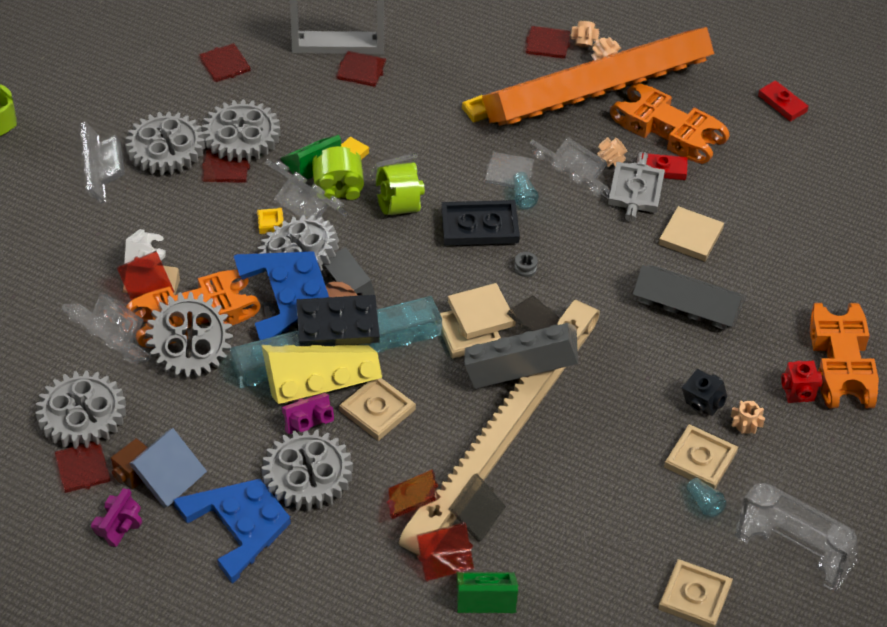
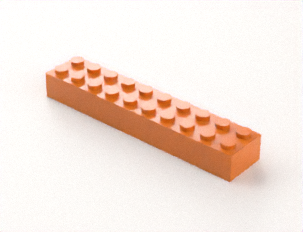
(597, 77)

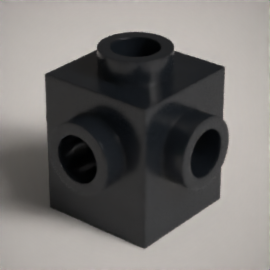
(705, 392)

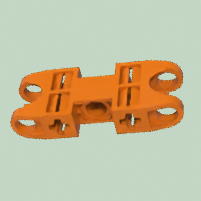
(669, 123)
(222, 291)
(843, 369)

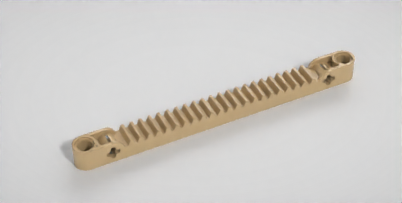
(497, 435)

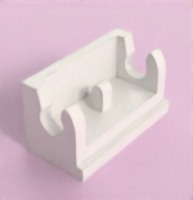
(140, 245)

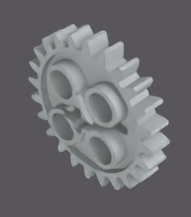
(241, 130)
(152, 151)
(306, 237)
(165, 333)
(66, 416)
(322, 459)

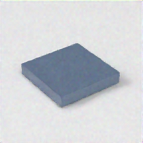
(168, 467)

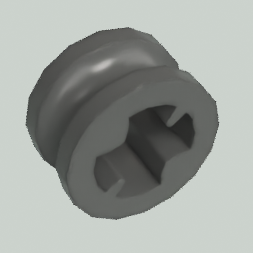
(524, 270)

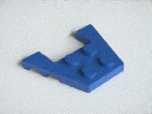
(292, 278)
(248, 514)

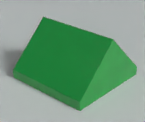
(301, 159)
(486, 592)

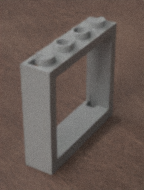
(337, 41)

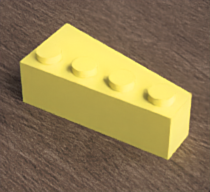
(316, 369)

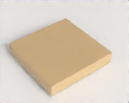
(691, 233)
(481, 311)
(455, 338)
(377, 408)
(701, 456)
(695, 594)

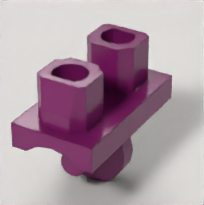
(307, 413)
(120, 517)

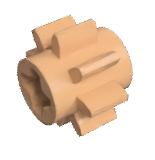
(585, 34)
(604, 47)
(612, 151)
(747, 417)

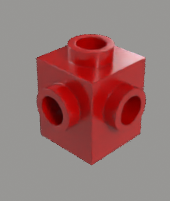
(801, 381)

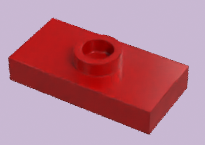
(783, 100)
(674, 166)

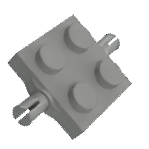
(636, 187)

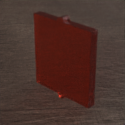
(548, 42)
(224, 62)
(361, 69)
(223, 170)
(144, 275)
(82, 467)
(412, 494)
(445, 551)

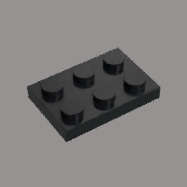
(480, 222)
(338, 320)

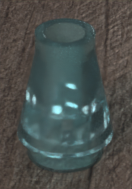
(525, 192)
(707, 498)

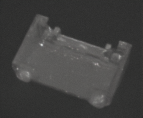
(772, 509)

